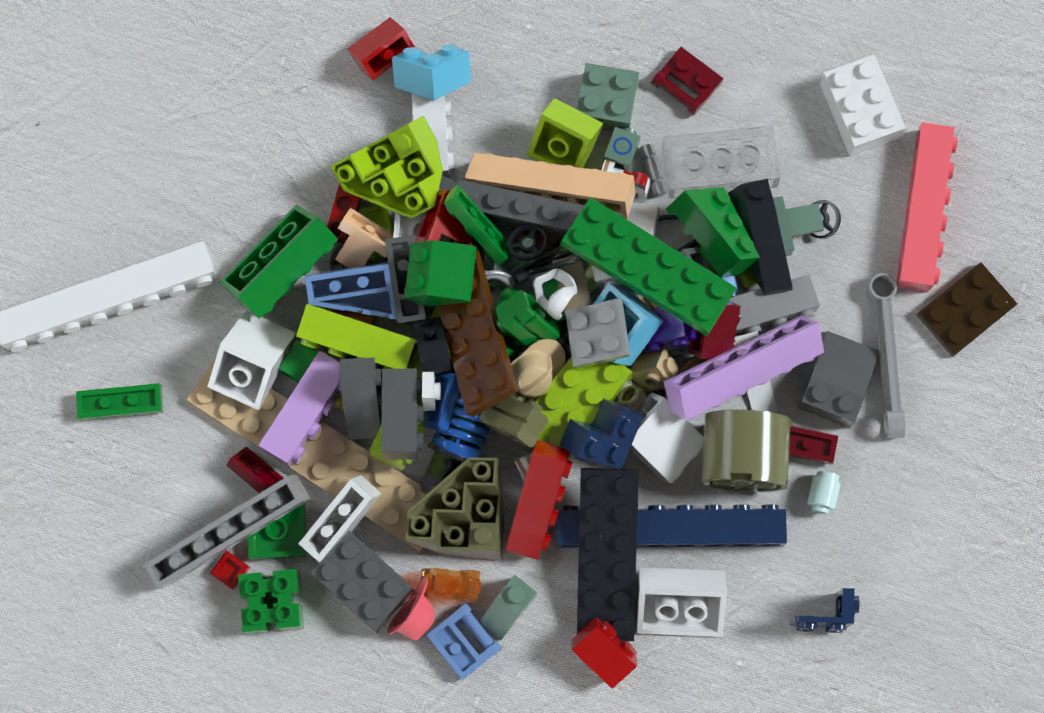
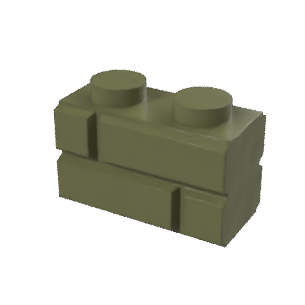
(516, 419)

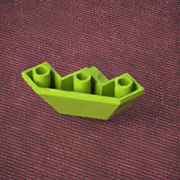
(396, 171)

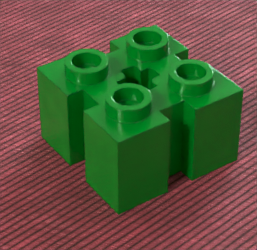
(258, 615)

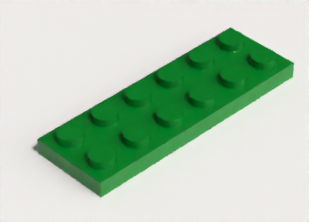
(648, 266)

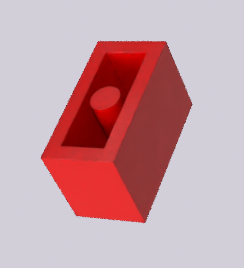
(375, 50)
(605, 652)

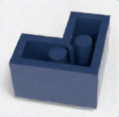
(607, 438)

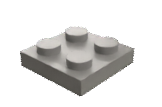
(597, 333)

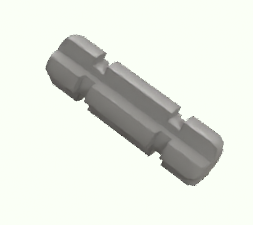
(653, 170)

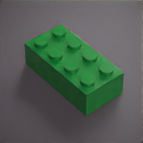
(278, 261)

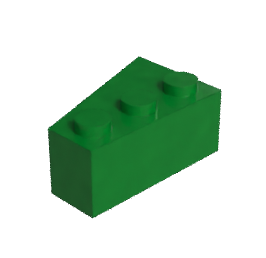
(717, 228)

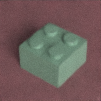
(608, 95)

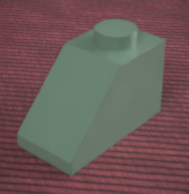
(508, 607)

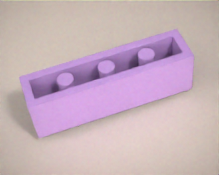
(303, 411)

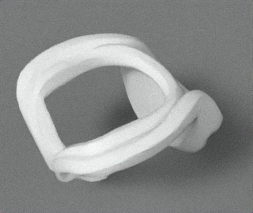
(560, 298)

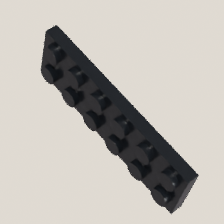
(608, 549)

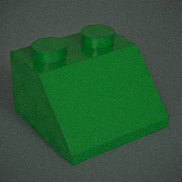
(440, 273)

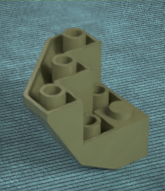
(462, 513)

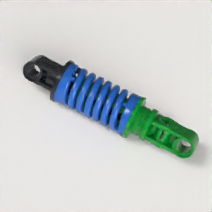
(463, 432)

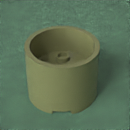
(746, 450)

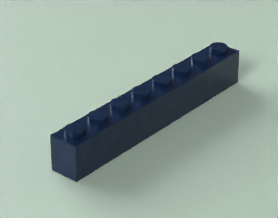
(693, 527)

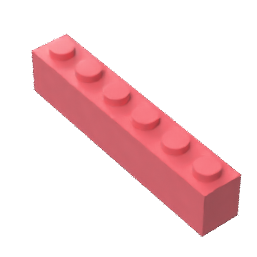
(926, 206)

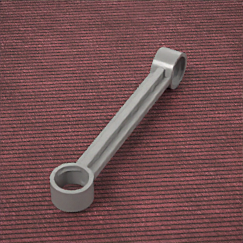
(893, 415)

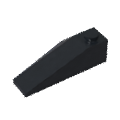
(758, 215)

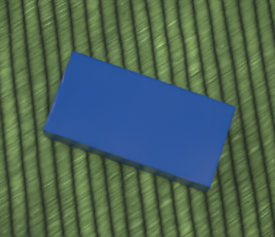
(444, 408)

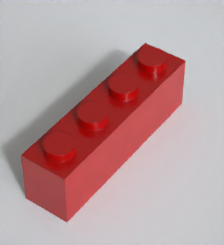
(537, 500)

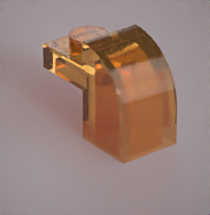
(451, 584)

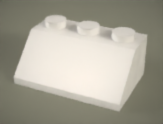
(681, 602)

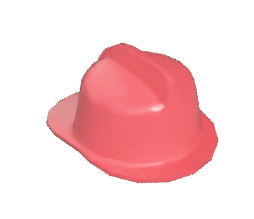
(415, 615)

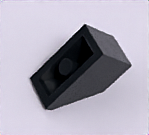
(432, 345)

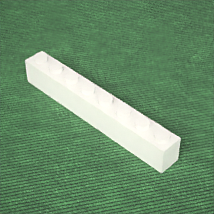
(106, 296)

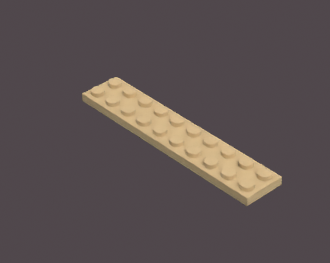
(328, 458)

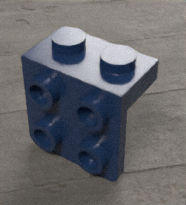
(846, 606)

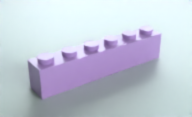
(744, 367)

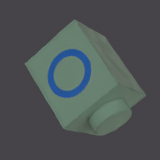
(623, 147)

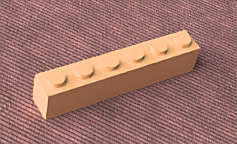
(554, 181)

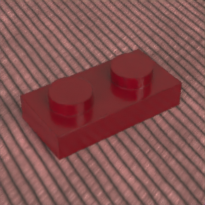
(812, 445)
(253, 470)

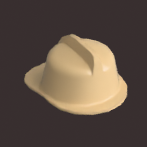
(538, 367)

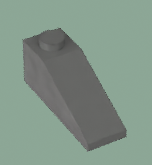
(398, 258)

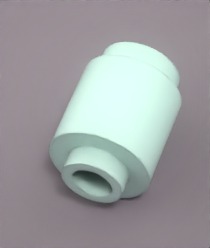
(824, 492)

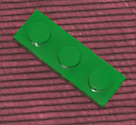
(477, 224)
(119, 401)

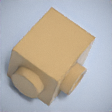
(653, 369)

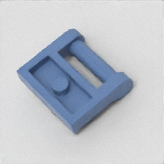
(456, 647)

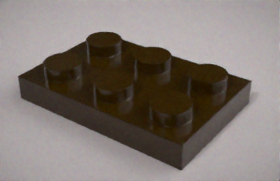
(966, 309)

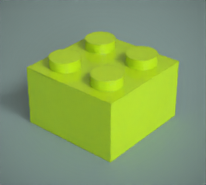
(564, 136)

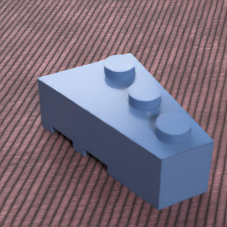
(354, 289)

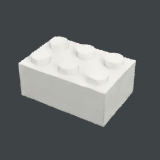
(862, 105)

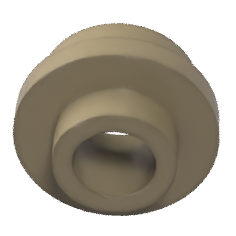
(632, 397)

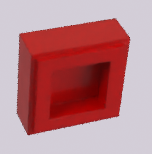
(228, 569)

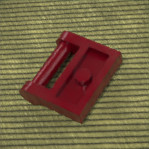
(693, 75)

